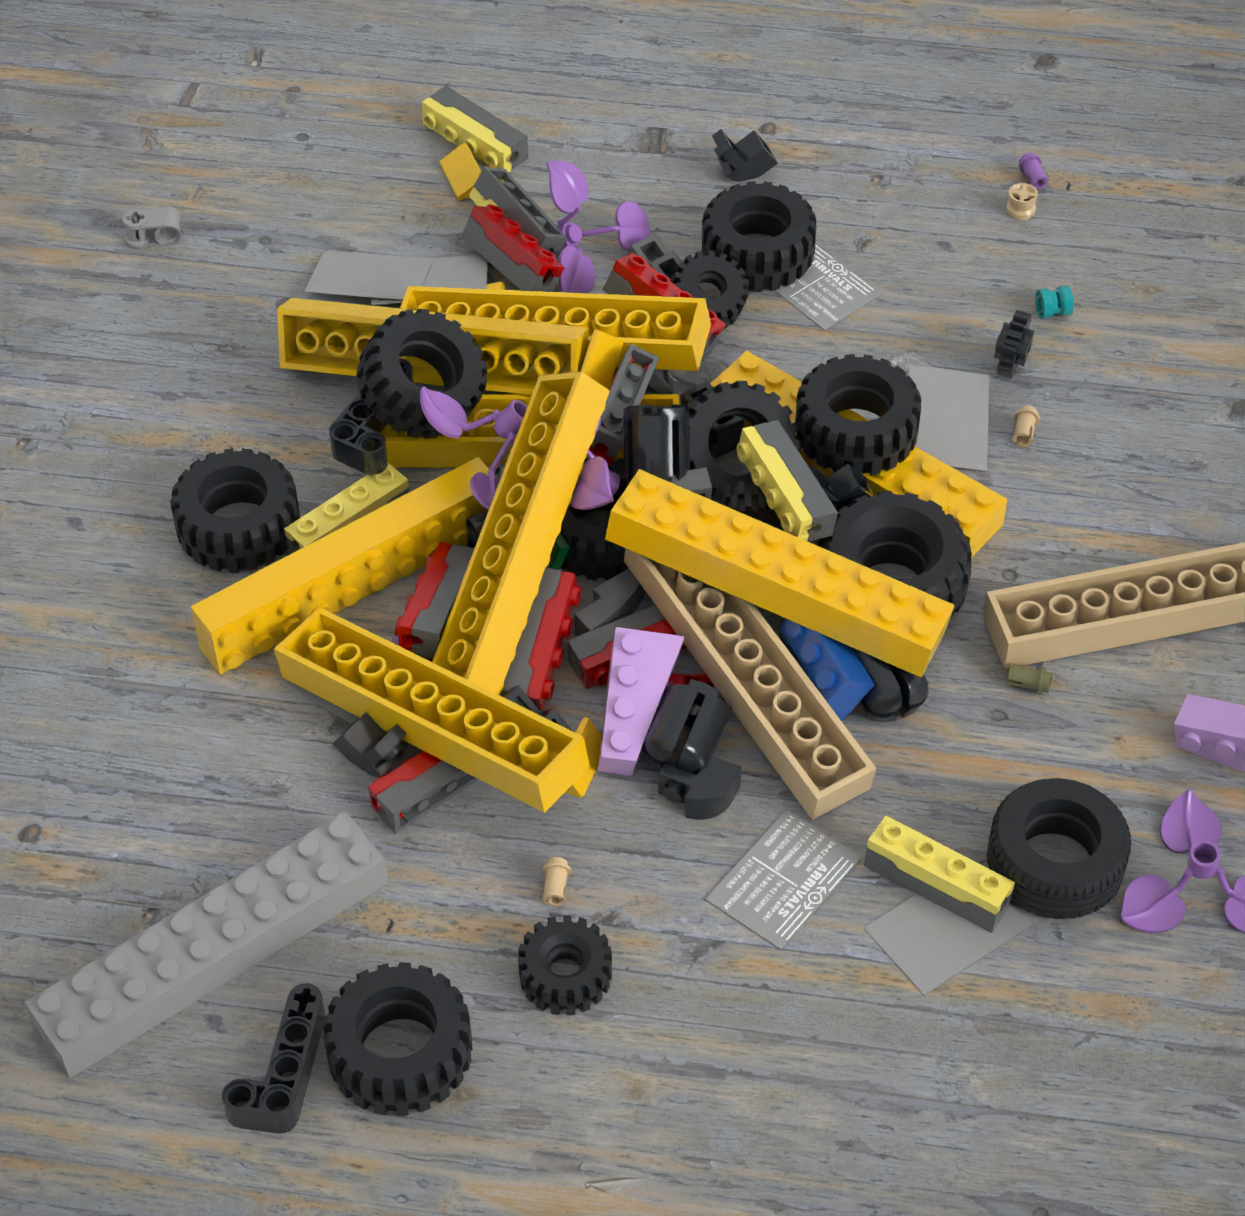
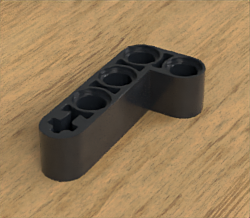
(357, 435)
(285, 1058)

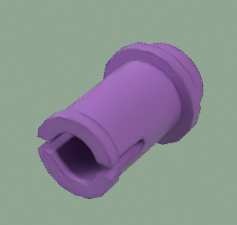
(1031, 166)

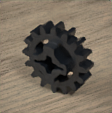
(1014, 344)

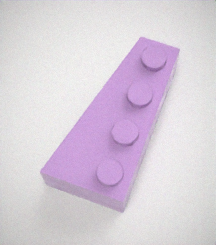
(636, 681)
(1212, 730)

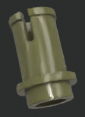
(1030, 678)

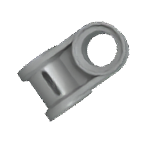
(154, 225)

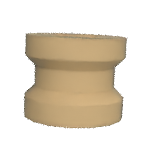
(1021, 201)

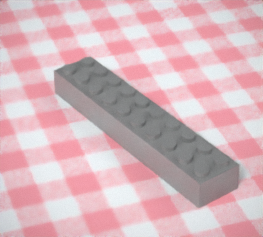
(206, 943)

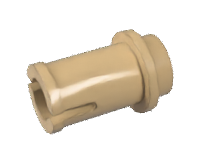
(1026, 420)
(556, 875)

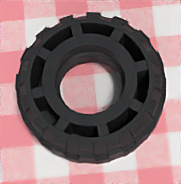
(906, 534)

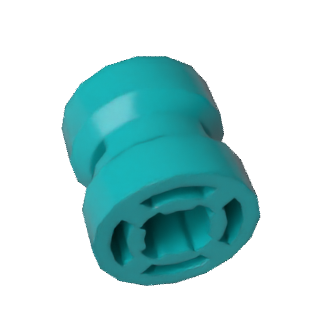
(1054, 302)

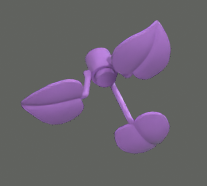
(568, 190)
(450, 419)
(595, 483)
(1186, 826)

